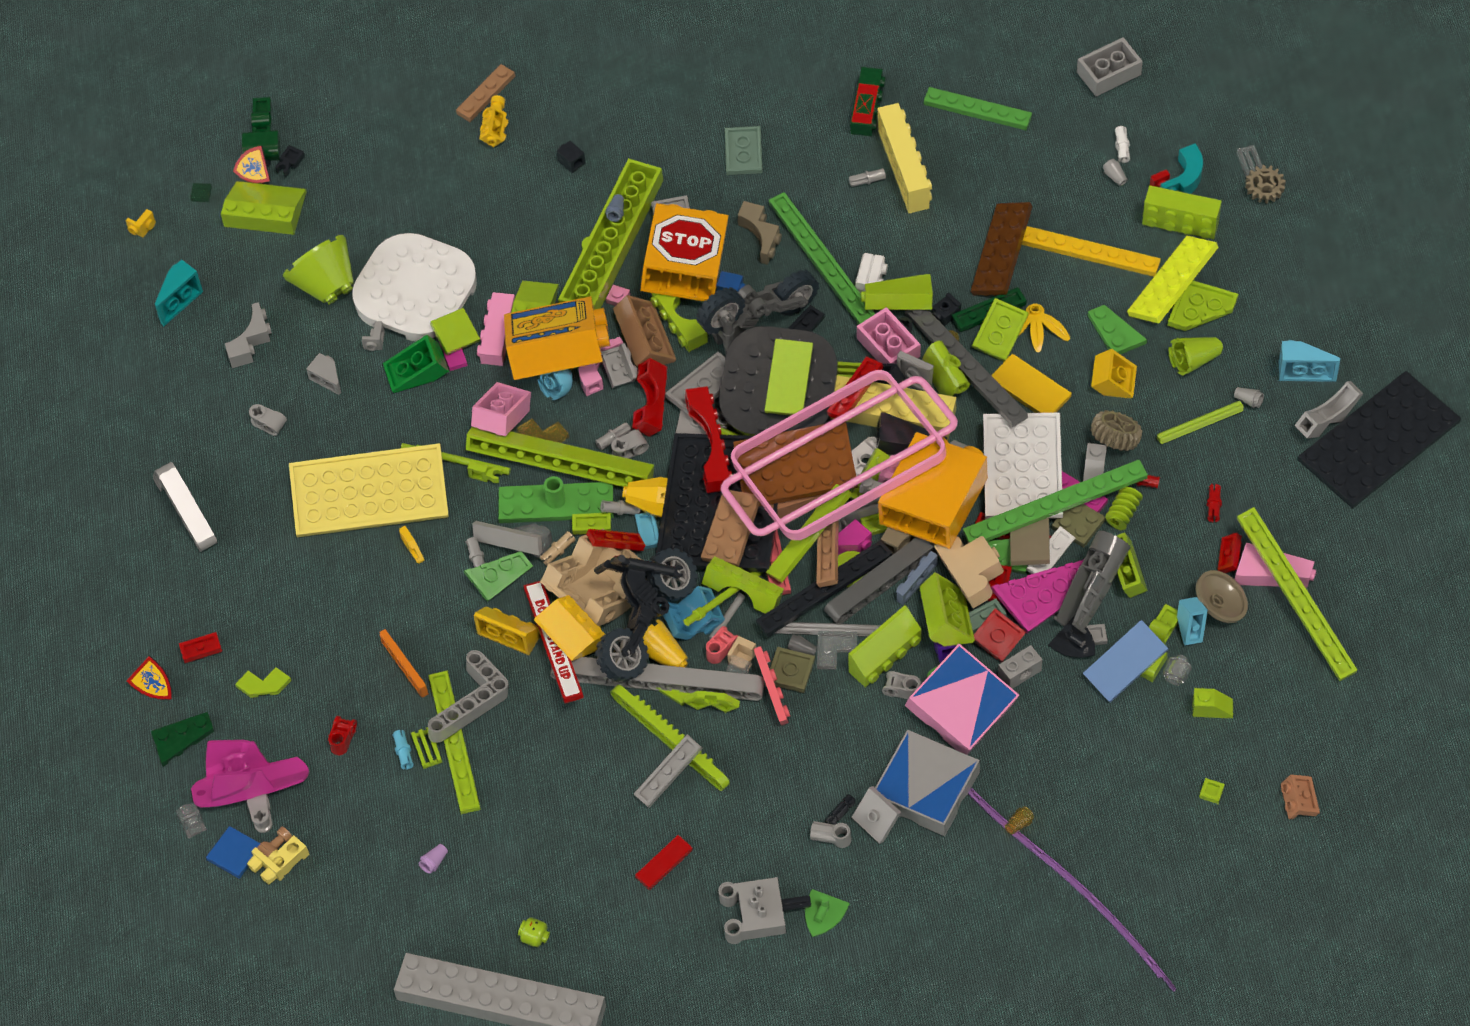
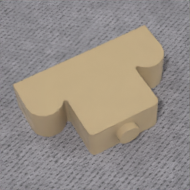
(972, 567)

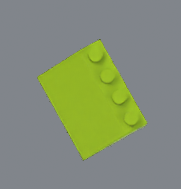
(263, 207)

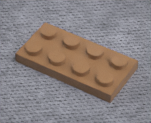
(728, 532)

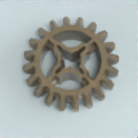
(1116, 430)

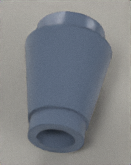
(615, 209)

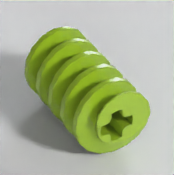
(1123, 507)

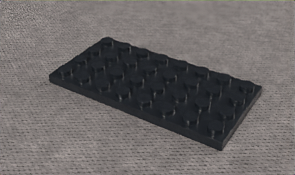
(1379, 439)

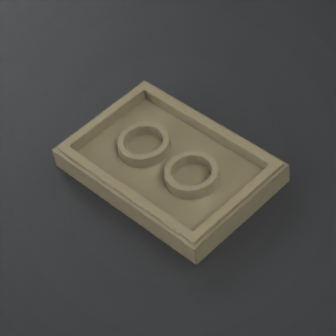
(1031, 544)

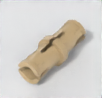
(557, 548)

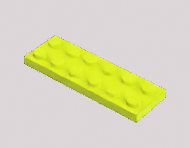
(1172, 279)

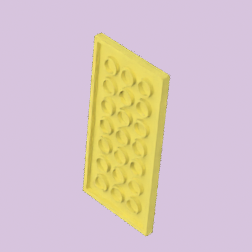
(368, 490)

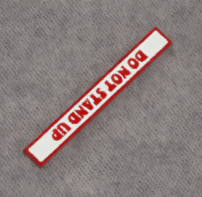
(559, 661)

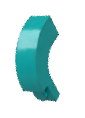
(1192, 163)

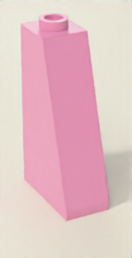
(1254, 572)

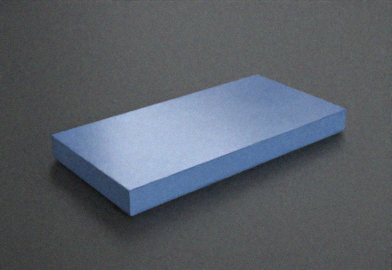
(1125, 661)

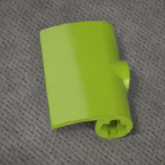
(946, 375)

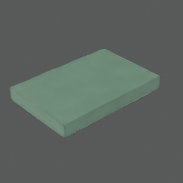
(743, 150)

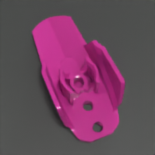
(241, 772)

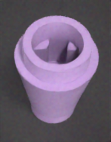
(432, 859)

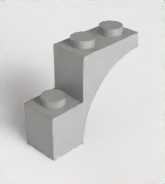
(241, 349)
(1334, 410)

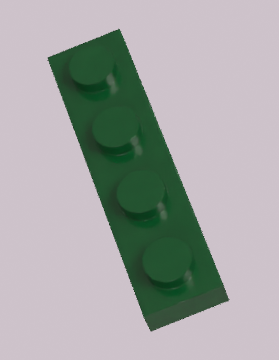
(976, 314)

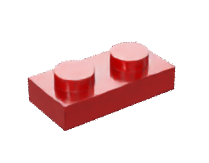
(1229, 553)
(200, 647)

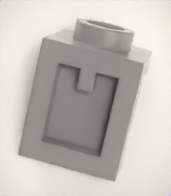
(376, 337)

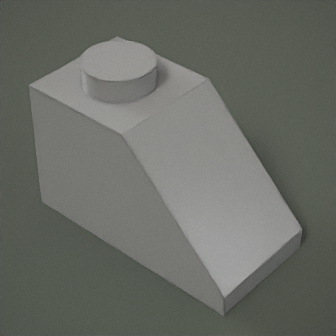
(324, 372)
(1094, 460)

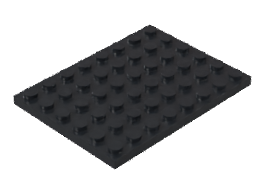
(691, 510)

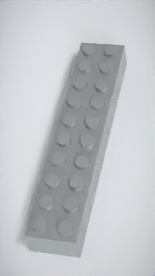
(494, 995)

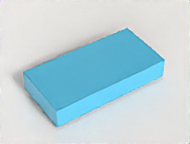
(647, 529)

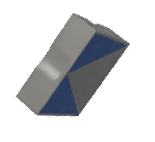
(928, 781)

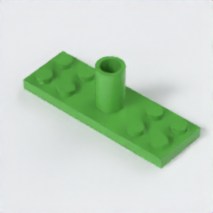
(551, 501)

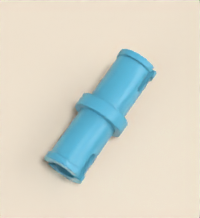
(403, 749)

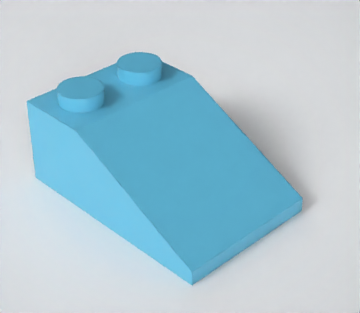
(1306, 363)

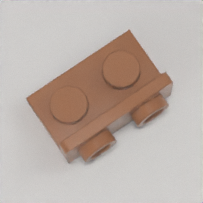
(1299, 796)

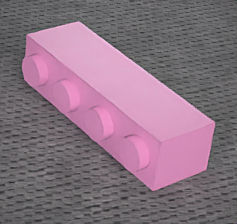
(493, 345)

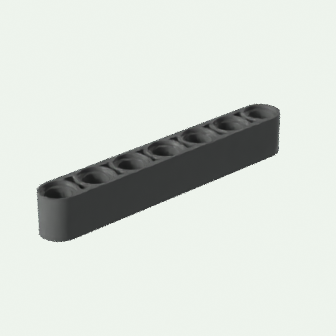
(878, 580)

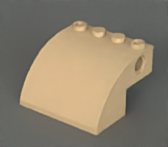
(595, 593)

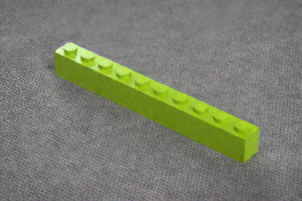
(559, 457)

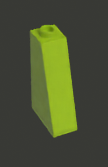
(899, 294)

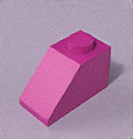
(854, 538)

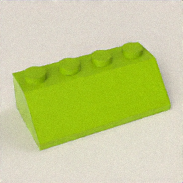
(946, 612)
(884, 647)

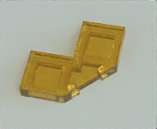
(553, 433)

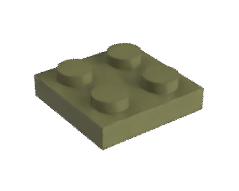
(1080, 522)
(792, 669)

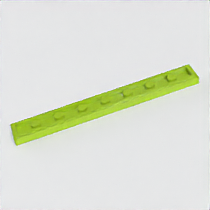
(455, 747)

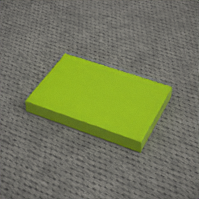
(1000, 330)

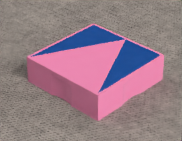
(961, 700)

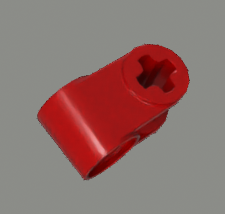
(342, 732)

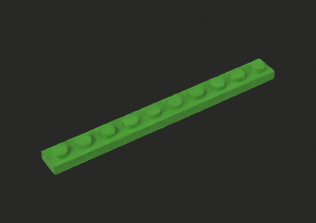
(820, 257)
(1057, 502)

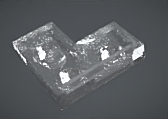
(832, 642)

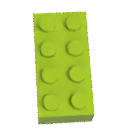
(1181, 212)

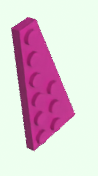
(1037, 595)

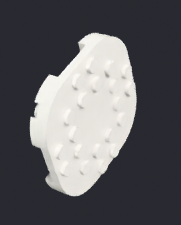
(413, 283)

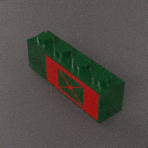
(866, 101)

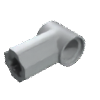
(829, 833)

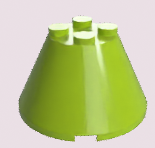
(323, 271)

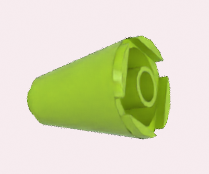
(1192, 353)

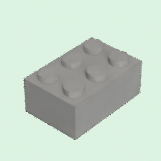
(1109, 66)

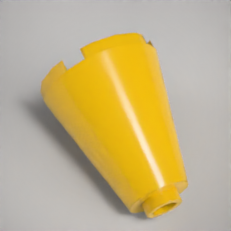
(663, 646)

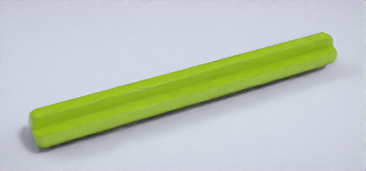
(1200, 422)

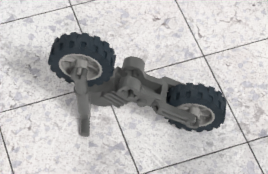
(732, 312)

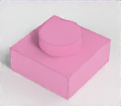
(616, 295)

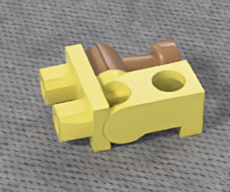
(277, 861)

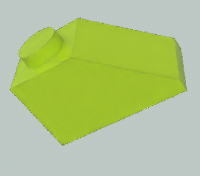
(1211, 704)

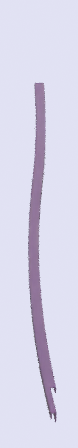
(1077, 885)

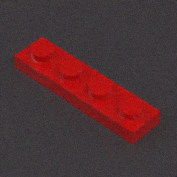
(849, 402)

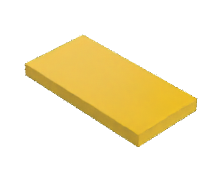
(1030, 386)

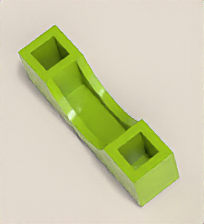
(688, 331)
(762, 593)

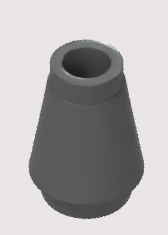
(800, 644)

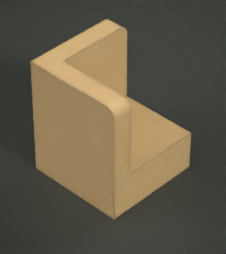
(742, 648)

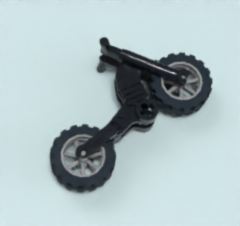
(643, 598)

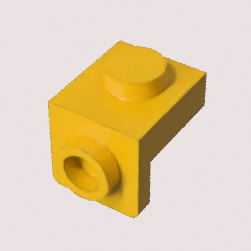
(142, 225)

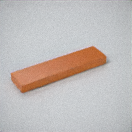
(403, 663)

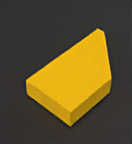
(411, 544)

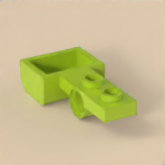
(1162, 628)

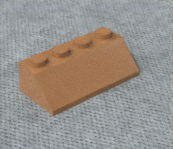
(643, 331)

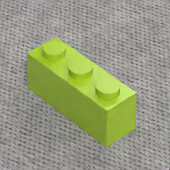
(1130, 572)

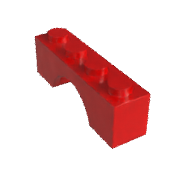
(653, 379)

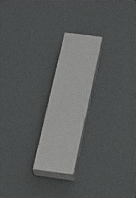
(507, 537)
(668, 771)

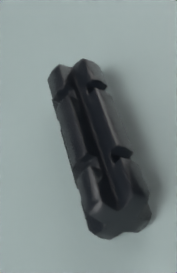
(840, 810)

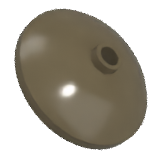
(1221, 596)

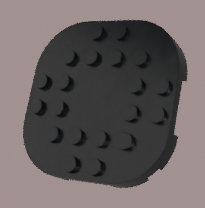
(748, 375)

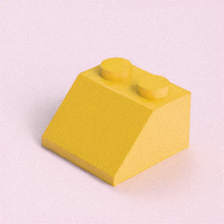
(1113, 375)

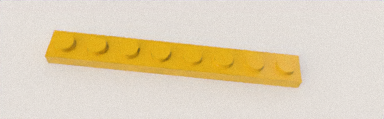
(1091, 251)

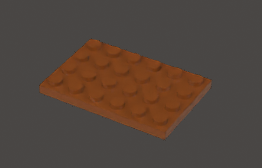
(804, 471)

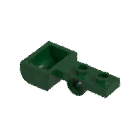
(261, 130)

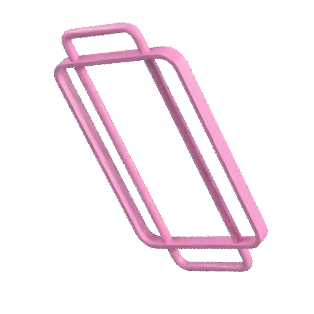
(861, 500)

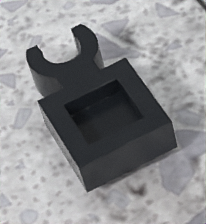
(290, 158)

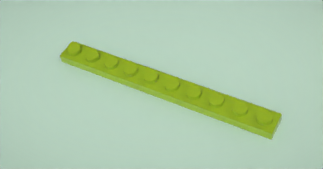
(1297, 594)

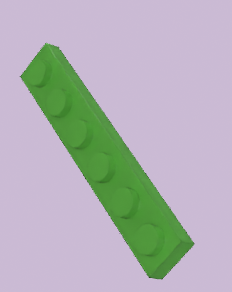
(977, 108)

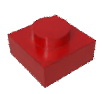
(1157, 179)

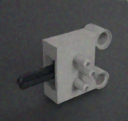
(759, 907)

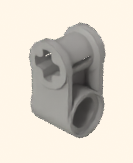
(266, 419)
(631, 444)
(900, 685)
(260, 813)

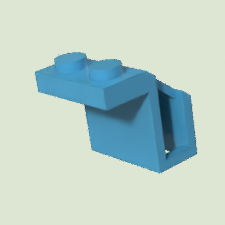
(680, 611)

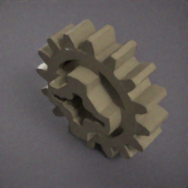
(1266, 187)

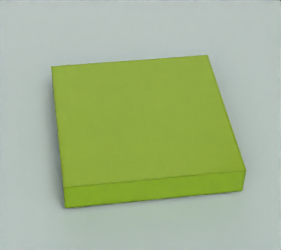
(454, 331)

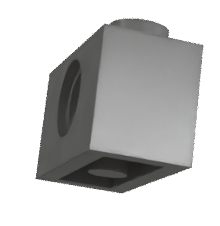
(1020, 667)

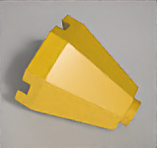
(647, 495)

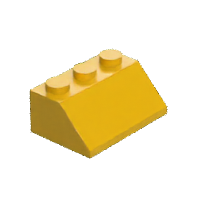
(570, 627)
(506, 629)

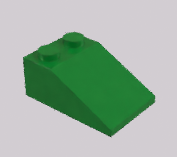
(416, 365)

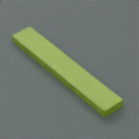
(797, 548)

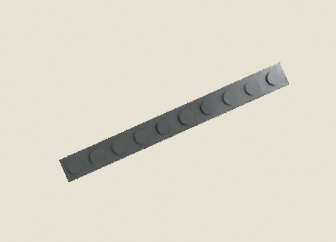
(971, 368)

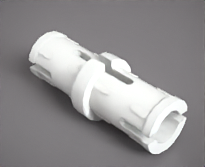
(1122, 144)

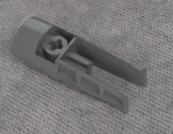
(1092, 580)

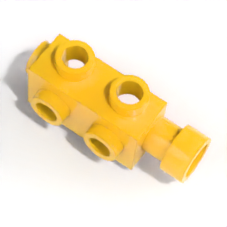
(494, 122)

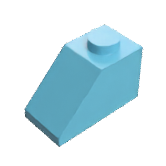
(1191, 620)

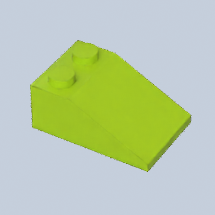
(534, 295)

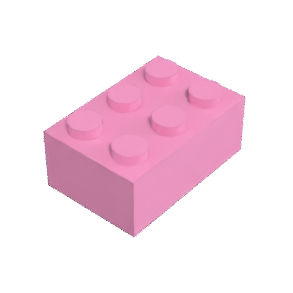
(886, 337)
(500, 409)

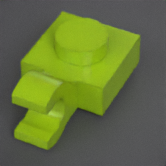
(481, 472)

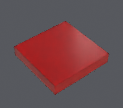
(998, 635)

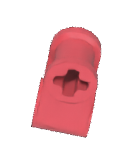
(720, 642)

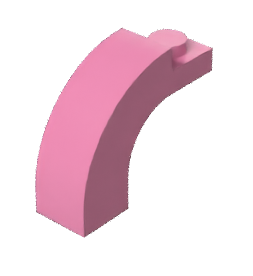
(589, 377)

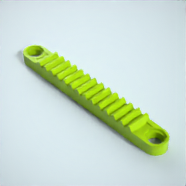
(667, 734)

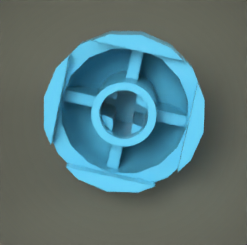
(556, 383)

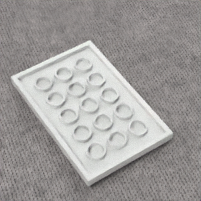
(1021, 461)

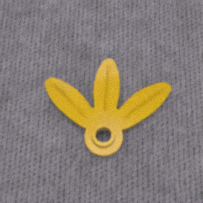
(1036, 318)

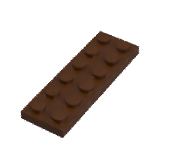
(1001, 248)

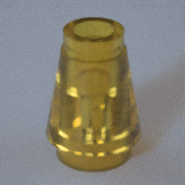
(1019, 820)

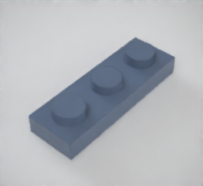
(916, 577)

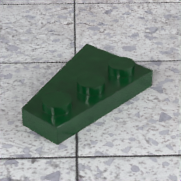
(177, 737)

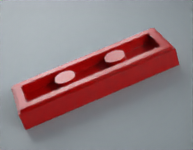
(615, 539)
(663, 862)

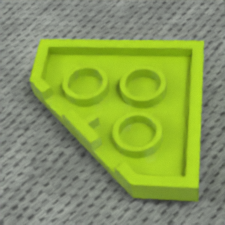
(1200, 305)

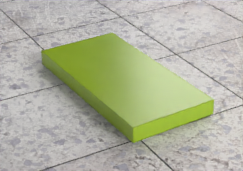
(788, 377)

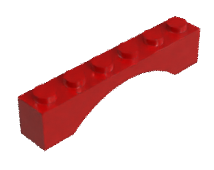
(700, 408)

